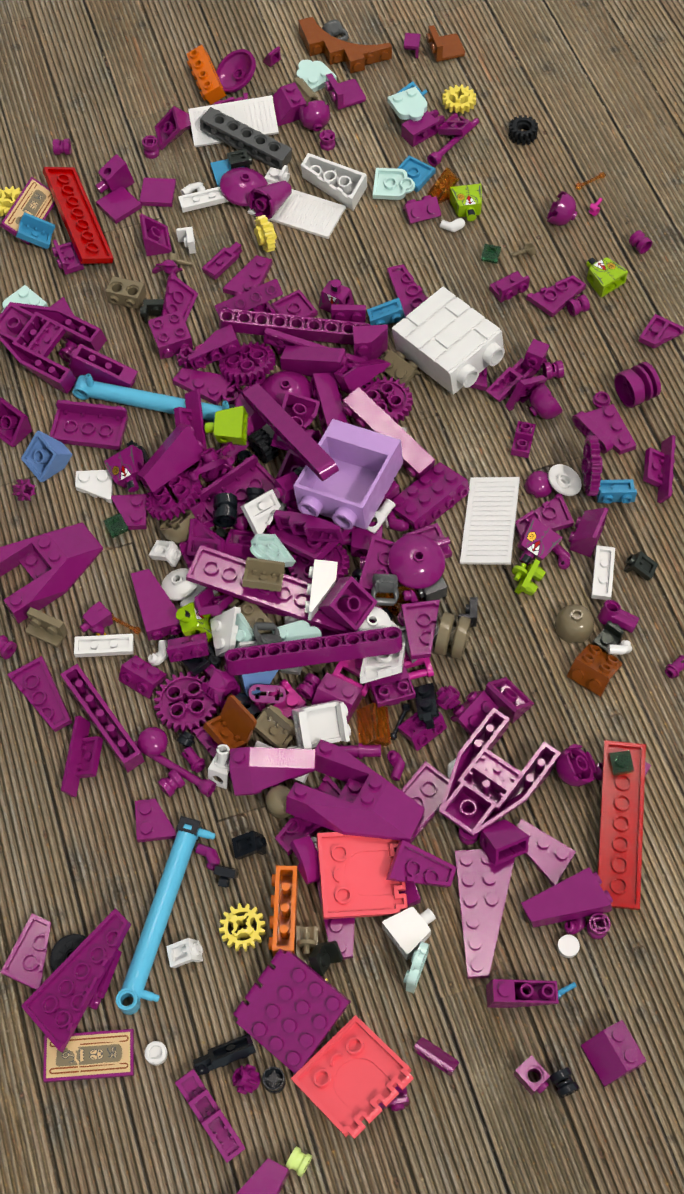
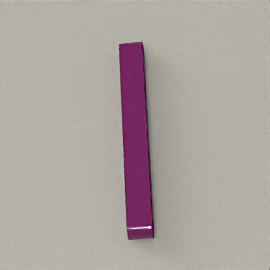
(288, 324)
(290, 432)
(313, 651)

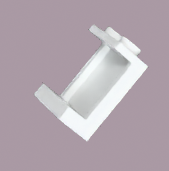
(321, 722)

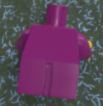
(96, 619)

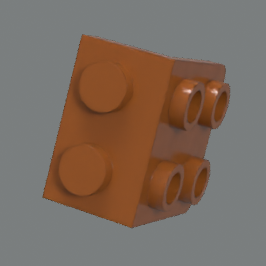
(444, 46)
(594, 669)
(232, 726)

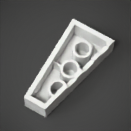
(335, 179)

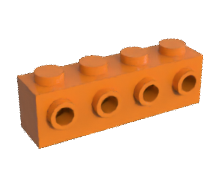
(205, 74)
(285, 909)

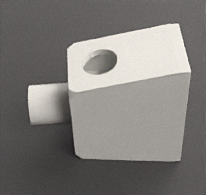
(408, 929)

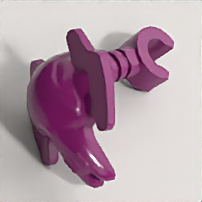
(168, 267)

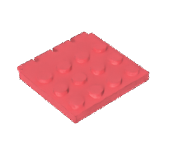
(355, 876)
(353, 1077)

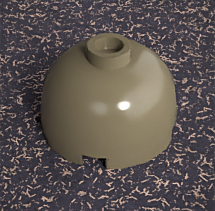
(177, 528)
(574, 623)

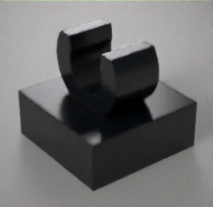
(225, 874)

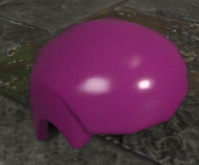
(538, 484)
(152, 741)

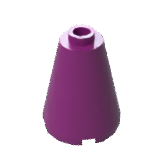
(269, 198)

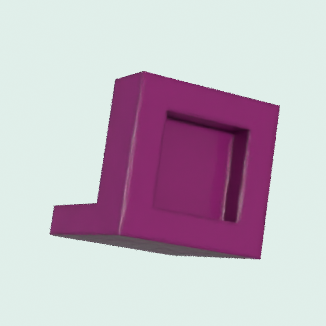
(412, 42)

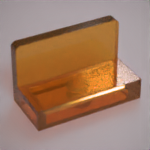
(373, 725)

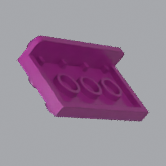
(89, 424)
(245, 475)
(430, 496)

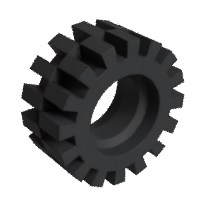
(523, 136)
(261, 445)

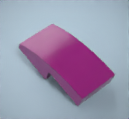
(523, 439)
(307, 857)

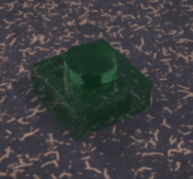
(491, 253)
(116, 525)
(621, 762)

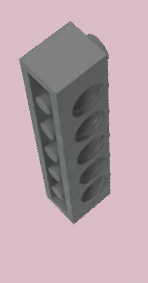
(244, 137)

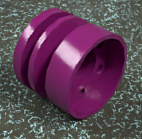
(637, 384)

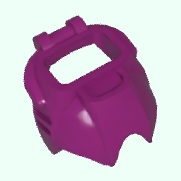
(219, 684)

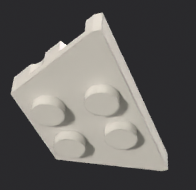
(382, 666)

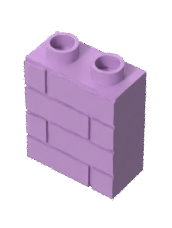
(365, 473)

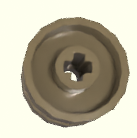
(454, 636)

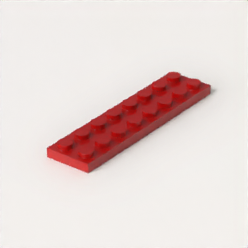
(77, 215)
(622, 827)

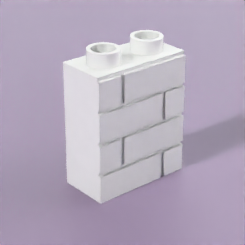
(449, 340)

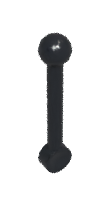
(406, 708)

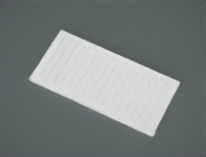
(254, 112)
(308, 214)
(490, 520)

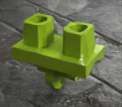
(532, 571)

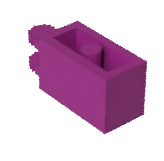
(418, 131)

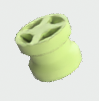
(298, 1161)

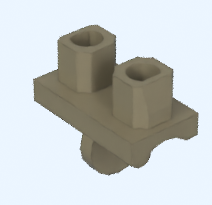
(305, 942)

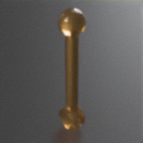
(579, 185)
(136, 630)

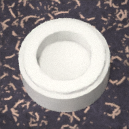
(568, 946)
(156, 1053)

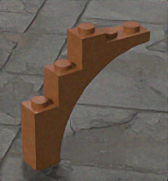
(337, 51)

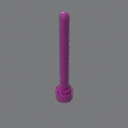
(435, 157)
(205, 786)

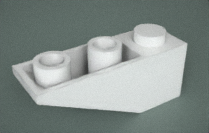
(323, 580)

